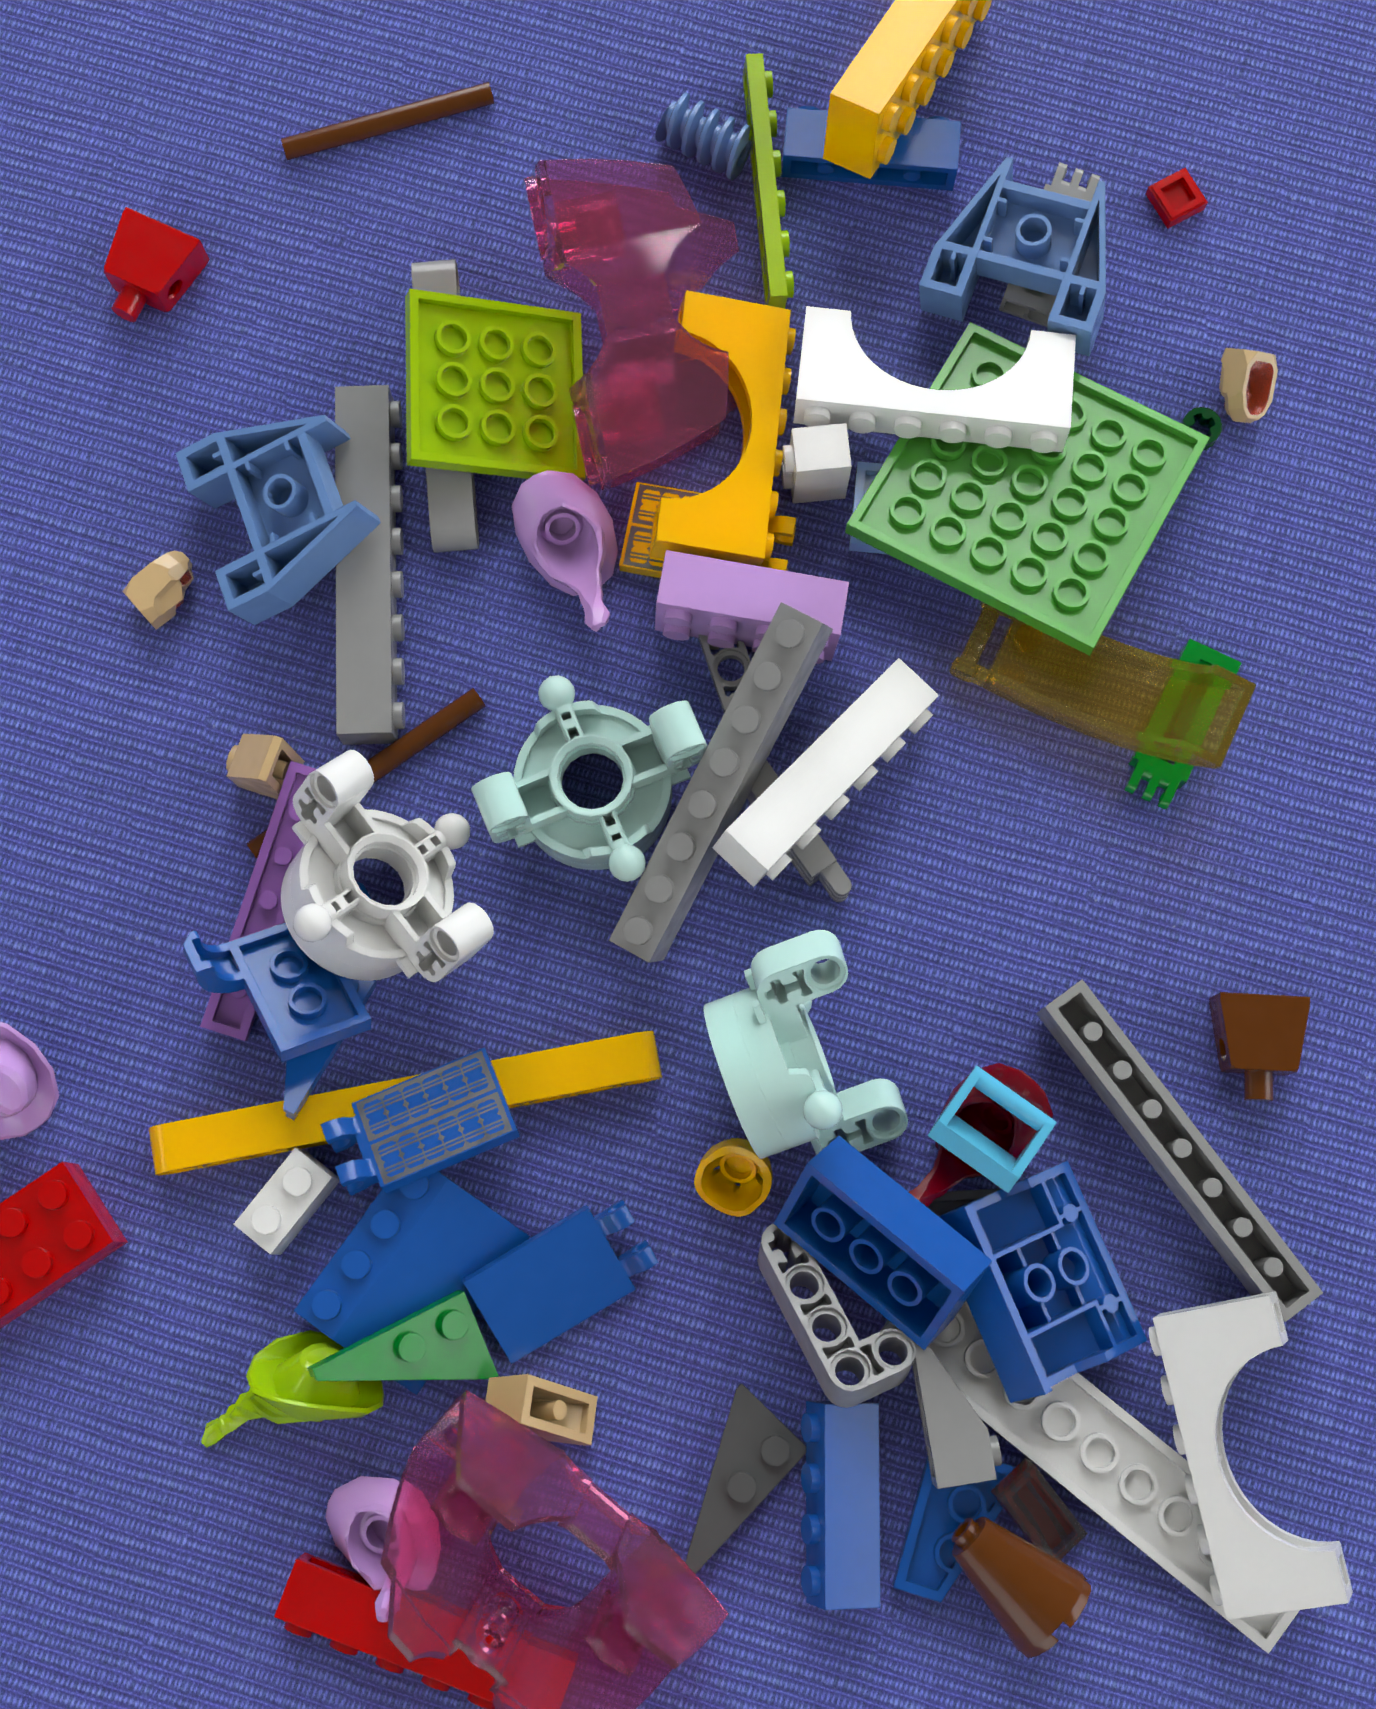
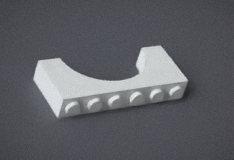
(1019, 409)
(1253, 1560)

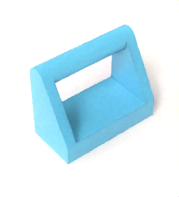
(978, 1149)

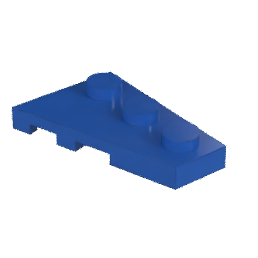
(926, 1554)

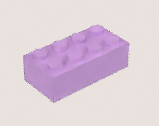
(739, 600)

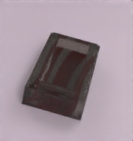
(1038, 1510)

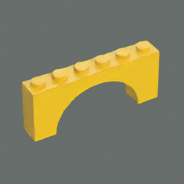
(735, 515)

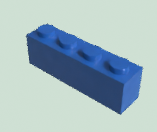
(920, 160)
(841, 1506)

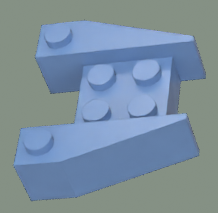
(1029, 242)
(286, 506)

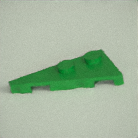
(426, 1345)

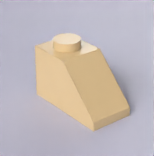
(260, 763)
(545, 1407)

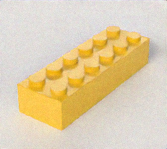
(894, 77)

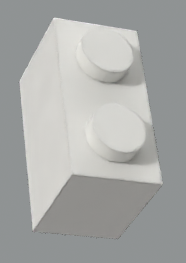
(817, 463)
(287, 1202)

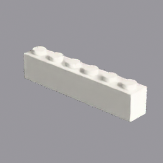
(825, 772)

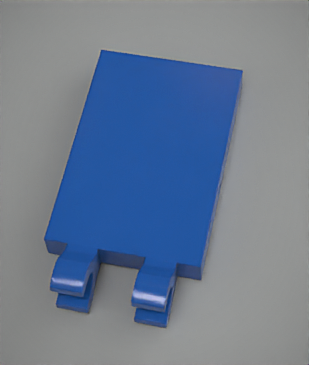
(557, 1279)

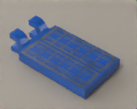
(423, 1125)

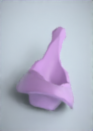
(567, 538)
(26, 1085)
(358, 1525)

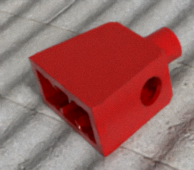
(151, 264)

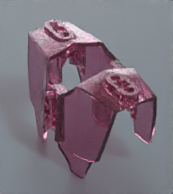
(630, 250)
(456, 1593)

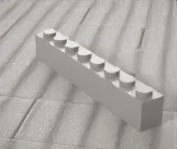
(368, 575)
(721, 783)
(1177, 1150)

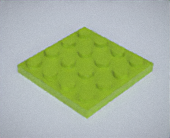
(491, 386)

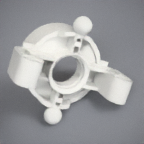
(338, 921)

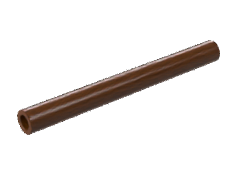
(387, 121)

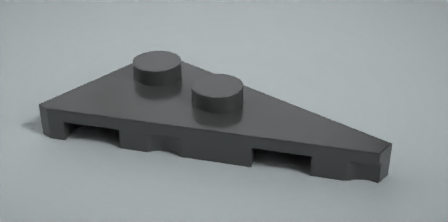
(749, 1464)

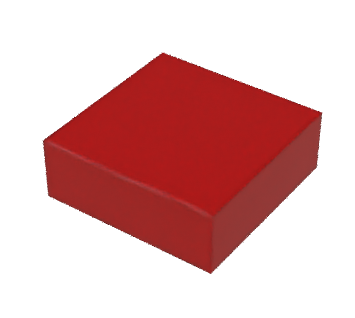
(1176, 198)

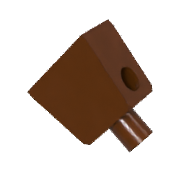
(1259, 1037)

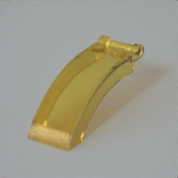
(1114, 694)

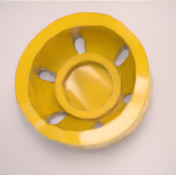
(739, 1165)

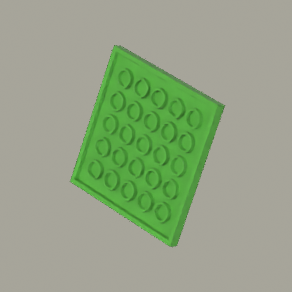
(1027, 528)

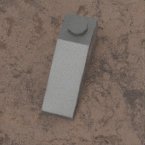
(953, 1432)

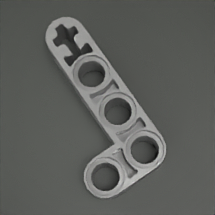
(826, 1312)

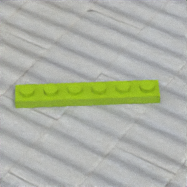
(765, 167)

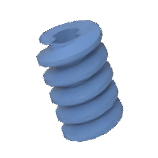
(704, 136)

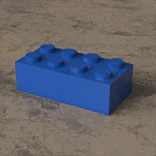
(881, 1241)

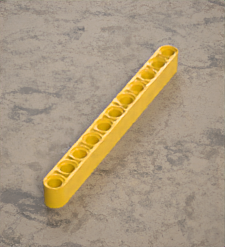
(523, 1078)

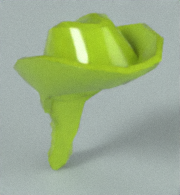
(287, 1392)

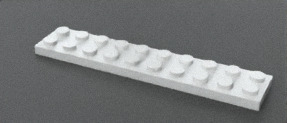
(1101, 1460)

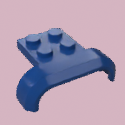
(292, 995)

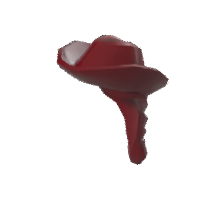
(992, 1122)

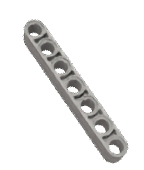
(449, 492)

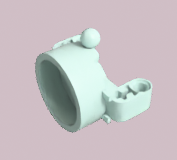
(607, 837)
(776, 1060)

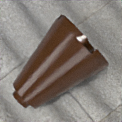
(1020, 1583)

